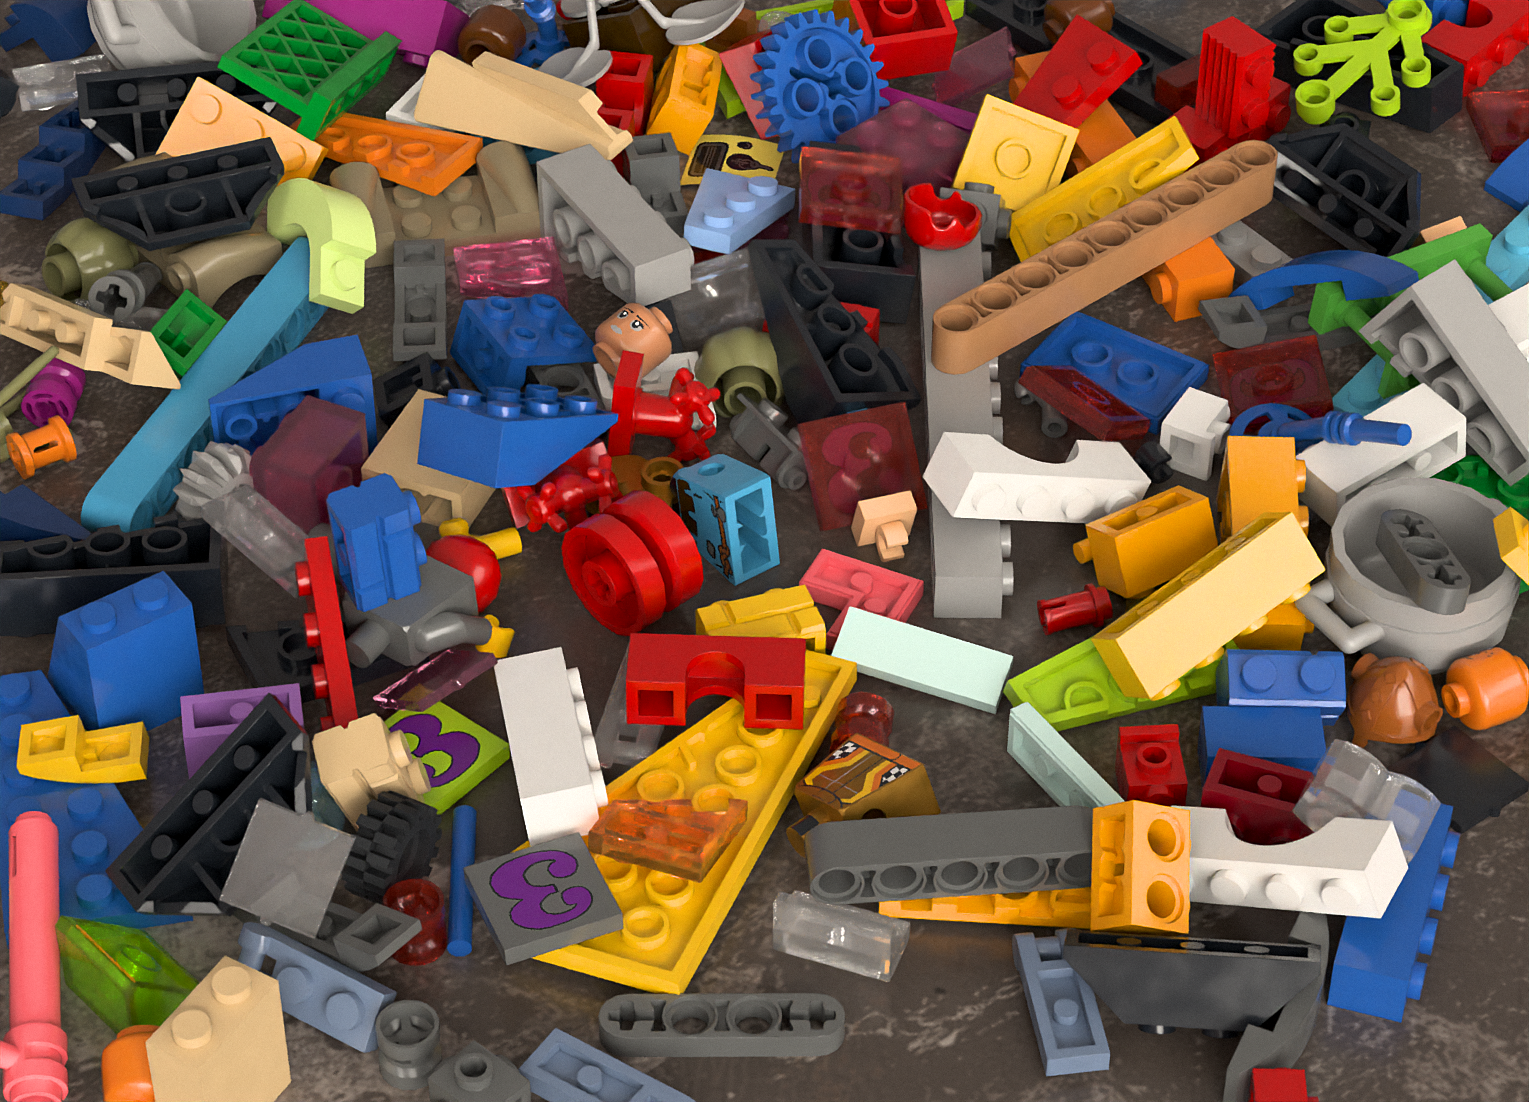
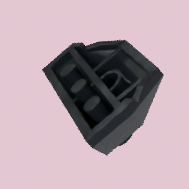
(137, 106)
(1349, 188)
(183, 195)
(191, 844)
(1189, 979)

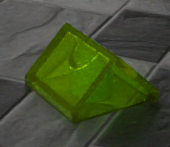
(121, 972)

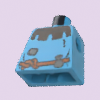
(729, 515)

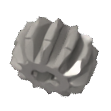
(211, 475)

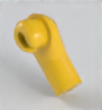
(503, 542)

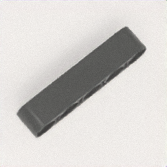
(950, 855)

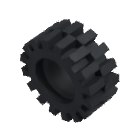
(391, 845)

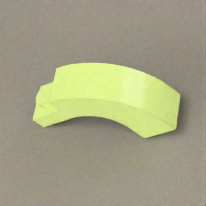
(338, 238)

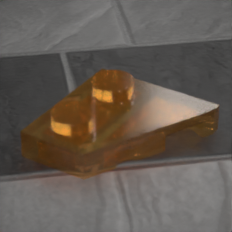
(667, 835)

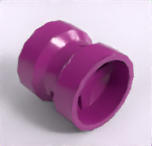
(53, 393)

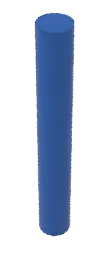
(460, 900)

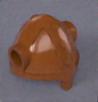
(1392, 701)

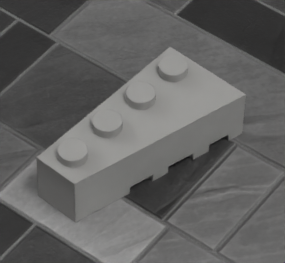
(610, 228)
(1465, 355)

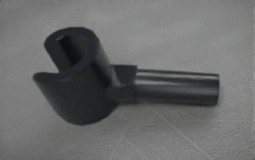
(1152, 460)

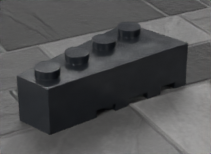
(1420, 107)
(862, 263)
(60, 575)

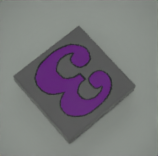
(543, 898)

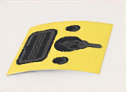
(732, 155)

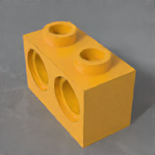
(685, 95)
(1140, 869)

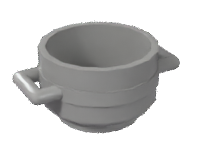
(168, 31)
(1367, 606)

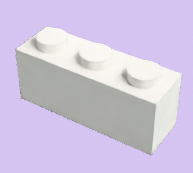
(1342, 471)

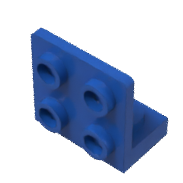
(505, 335)

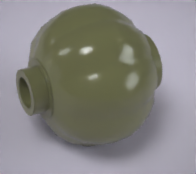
(82, 255)
(745, 364)

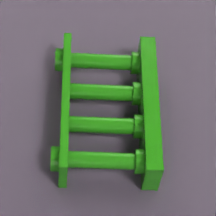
(1466, 246)

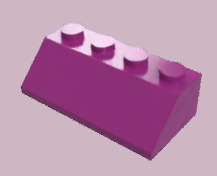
(420, 24)

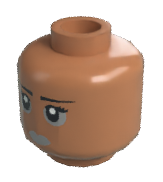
(633, 330)

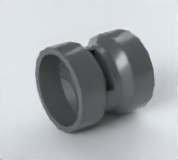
(408, 1044)

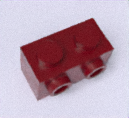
(1257, 797)

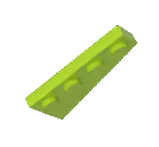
(1080, 689)

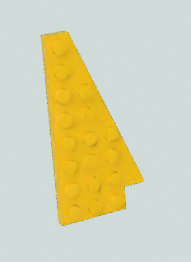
(715, 760)

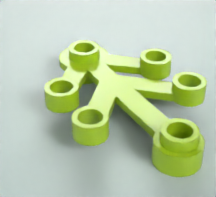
(1401, 21)

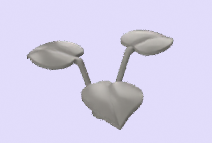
(688, 26)

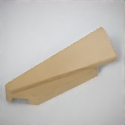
(514, 105)
(83, 337)

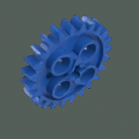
(815, 80)

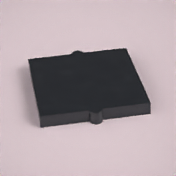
(1462, 776)

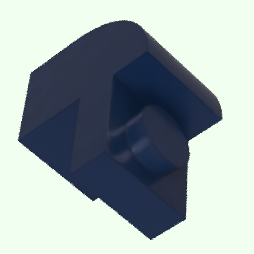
(56, 25)

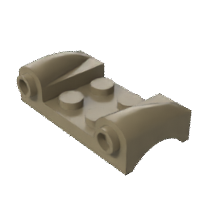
(472, 210)
(212, 263)

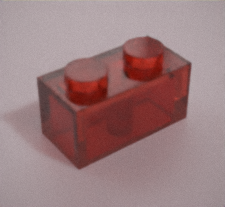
(1178, 84)

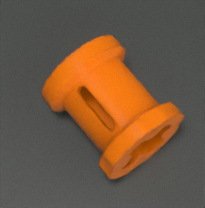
(22, 447)

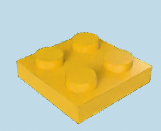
(1015, 152)

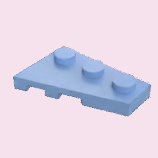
(734, 209)

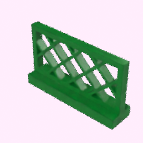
(338, 84)

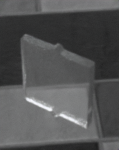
(287, 868)

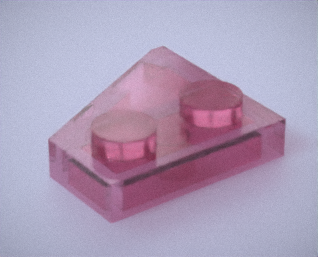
(511, 269)

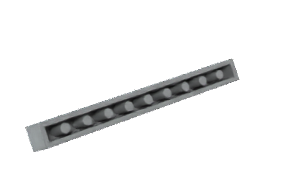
(964, 551)

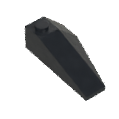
(819, 346)

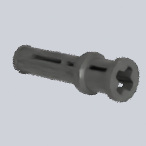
(124, 287)

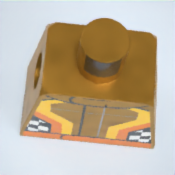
(860, 784)

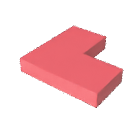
(848, 582)

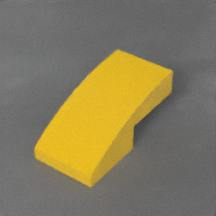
(66, 753)

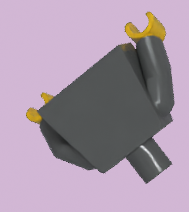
(423, 622)

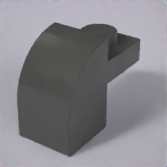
(654, 169)

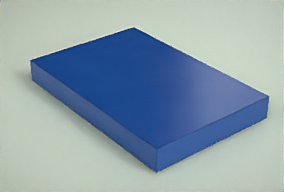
(1123, 363)

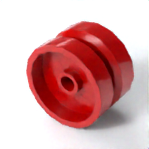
(632, 562)

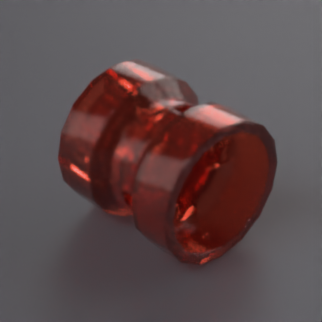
(865, 715)
(424, 902)

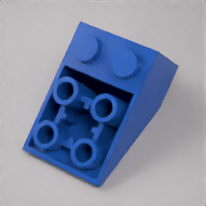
(323, 369)
(507, 433)

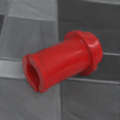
(1075, 609)

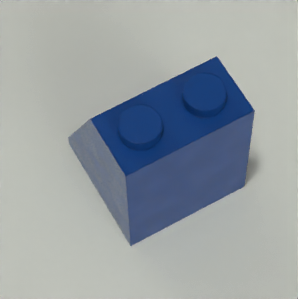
(128, 656)

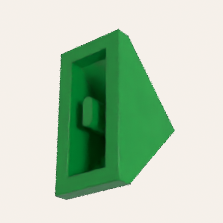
(186, 331)

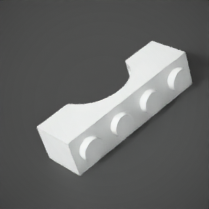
(988, 481)
(1338, 870)

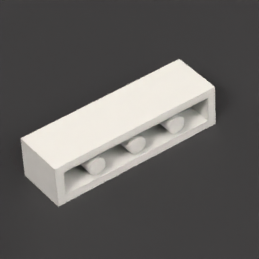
(550, 745)

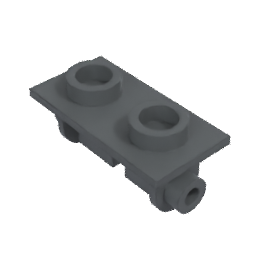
(763, 428)

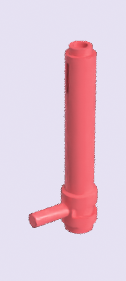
(35, 1045)

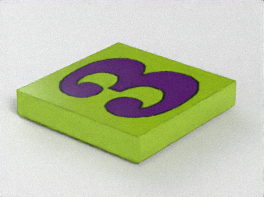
(452, 750)

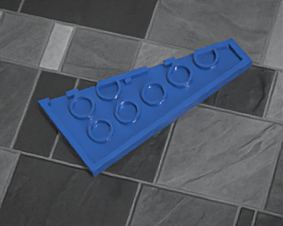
(90, 817)

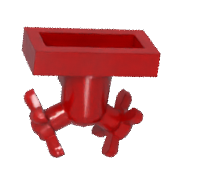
(660, 414)
(565, 490)

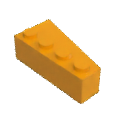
(1257, 479)

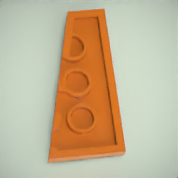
(401, 152)

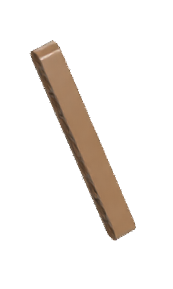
(1102, 257)

